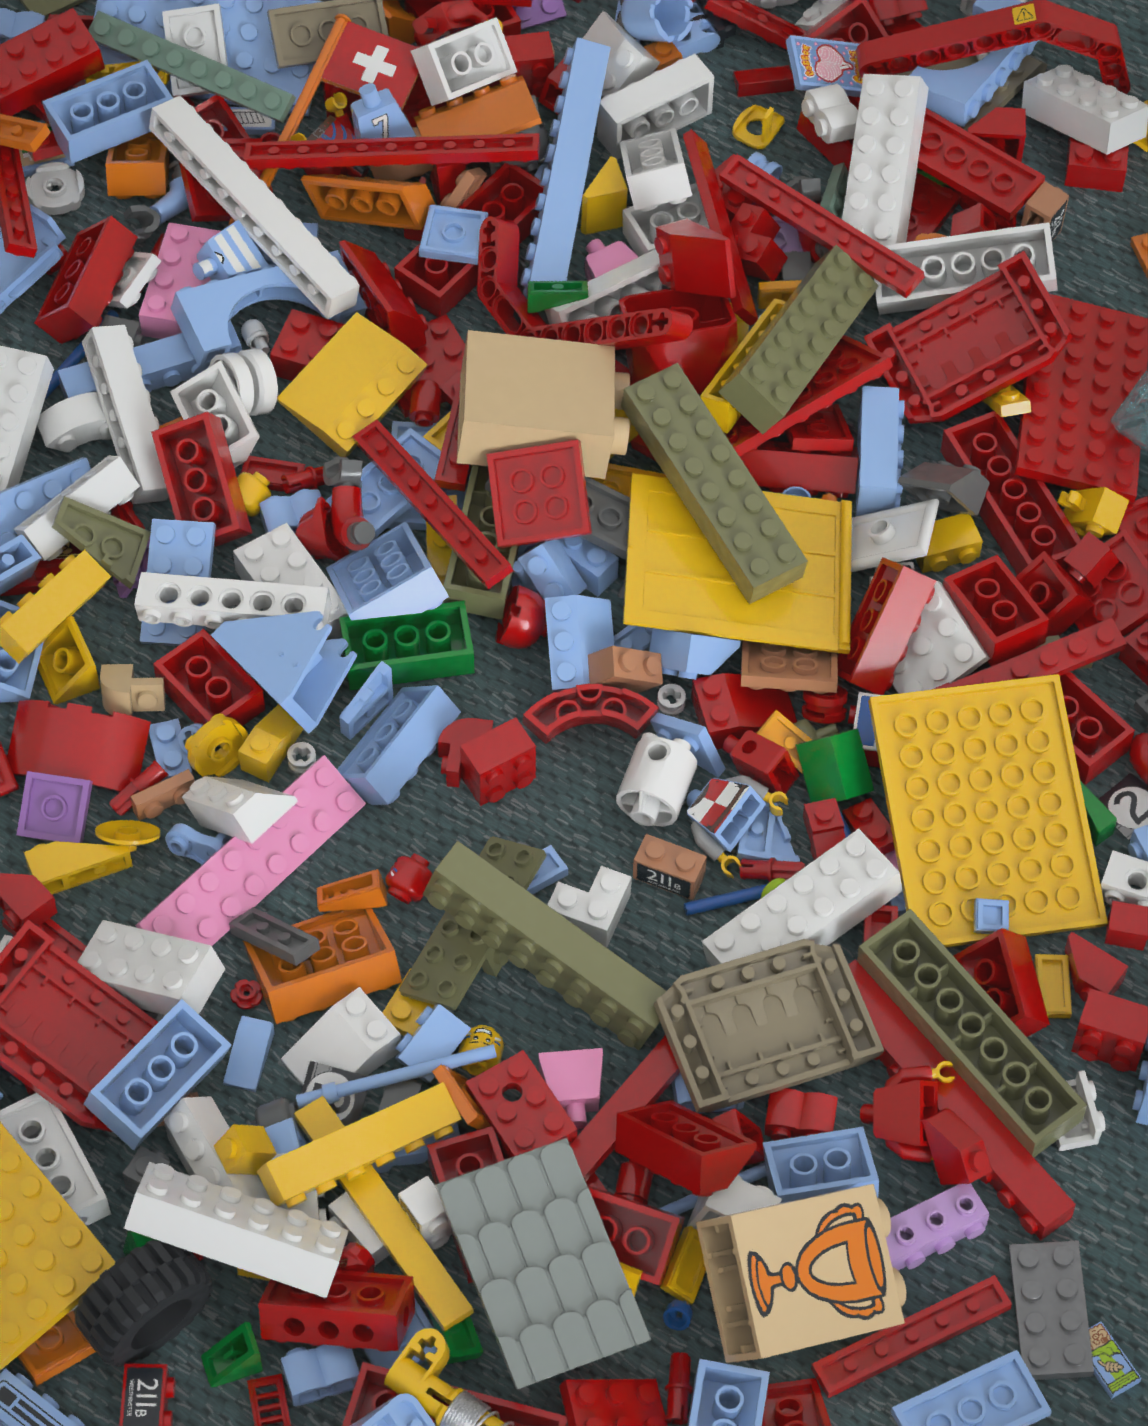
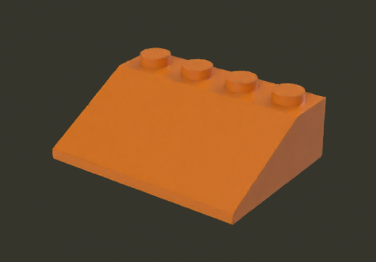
(488, 111)
(350, 956)

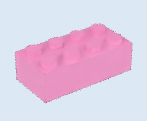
(174, 272)

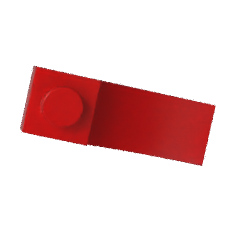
(823, 825)

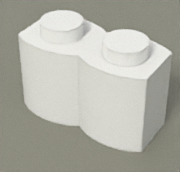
(830, 113)

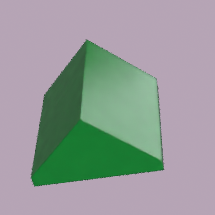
(835, 767)

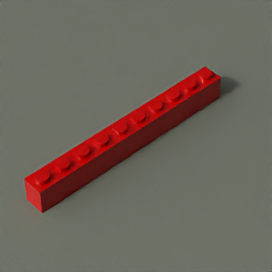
(1015, 1173)

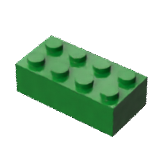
(413, 645)

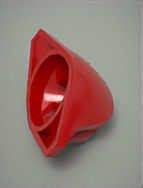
(317, 533)

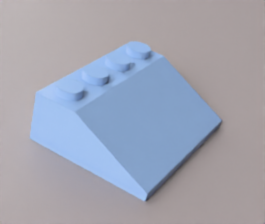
(387, 578)

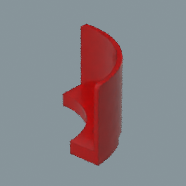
(77, 743)

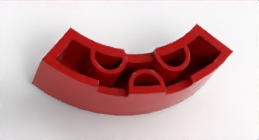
(589, 706)

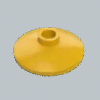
(127, 833)

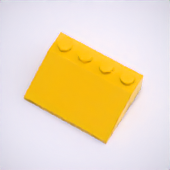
(352, 383)

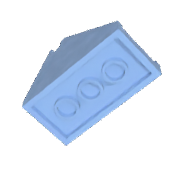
(290, 660)

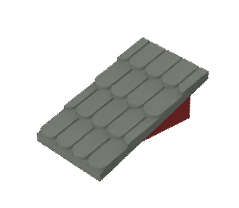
(542, 1263)

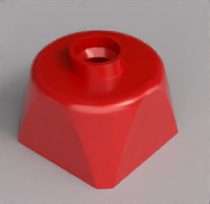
(702, 353)

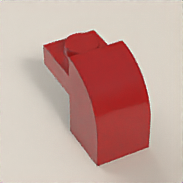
(450, 741)

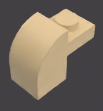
(129, 694)

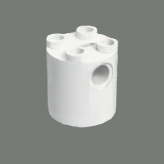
(657, 780)

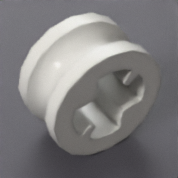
(678, 694)
(303, 749)

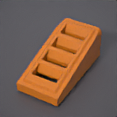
(353, 893)

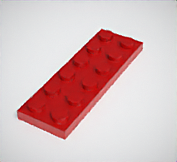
(975, 167)

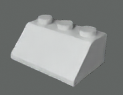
(216, 393)
(236, 806)

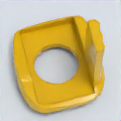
(771, 125)

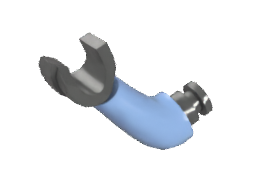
(163, 210)

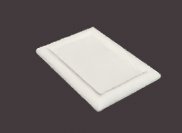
(892, 534)

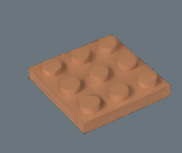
(788, 668)

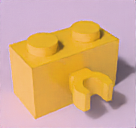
(1094, 510)

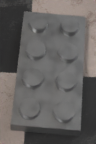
(1051, 1309)

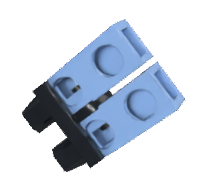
(706, 31)

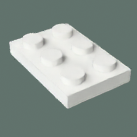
(199, 31)

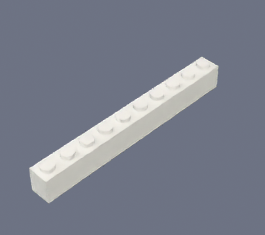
(255, 206)

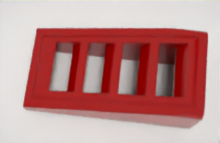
(279, 1393)

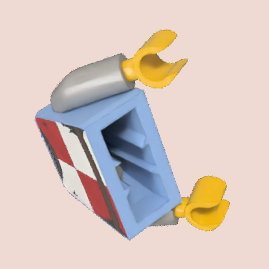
(725, 812)

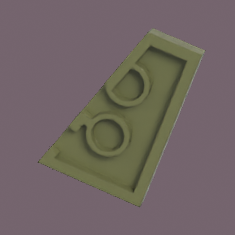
(107, 539)

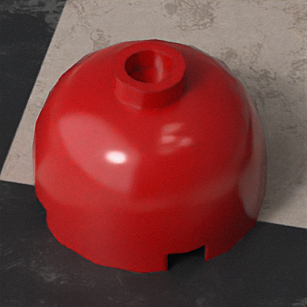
(523, 619)

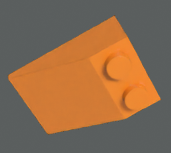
(138, 168)

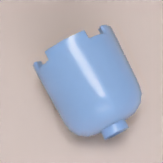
(657, 19)

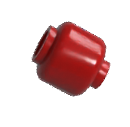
(408, 878)

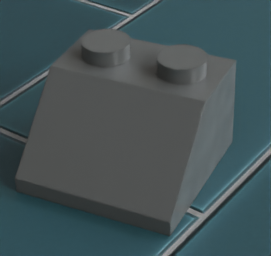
(955, 487)

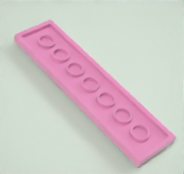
(247, 872)

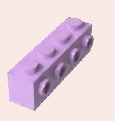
(936, 1226)

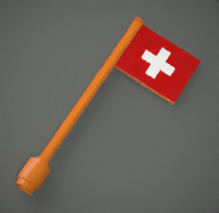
(349, 61)

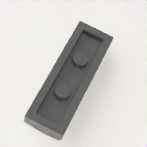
(274, 936)

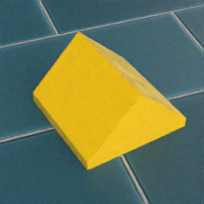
(604, 200)
(67, 664)

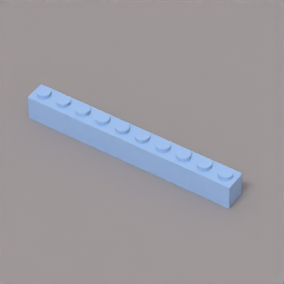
(568, 163)

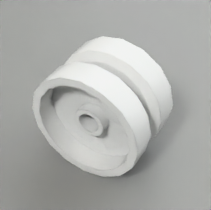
(253, 378)

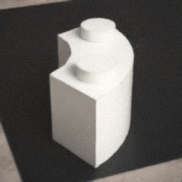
(73, 422)

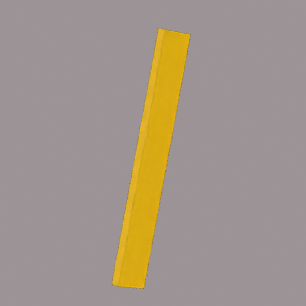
(393, 1227)

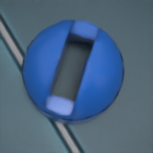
(670, 1314)

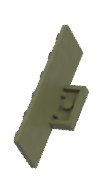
(456, 953)

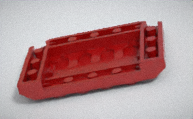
(973, 343)
(61, 1023)

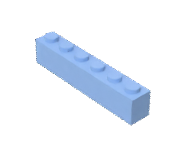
(162, 365)

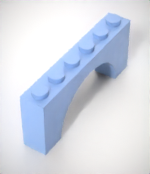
(963, 91)
(208, 308)

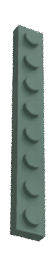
(191, 67)

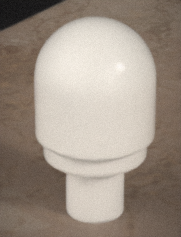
(255, 335)

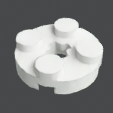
(55, 202)

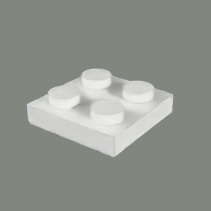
(137, 272)

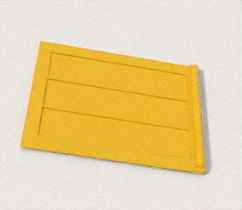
(684, 587)

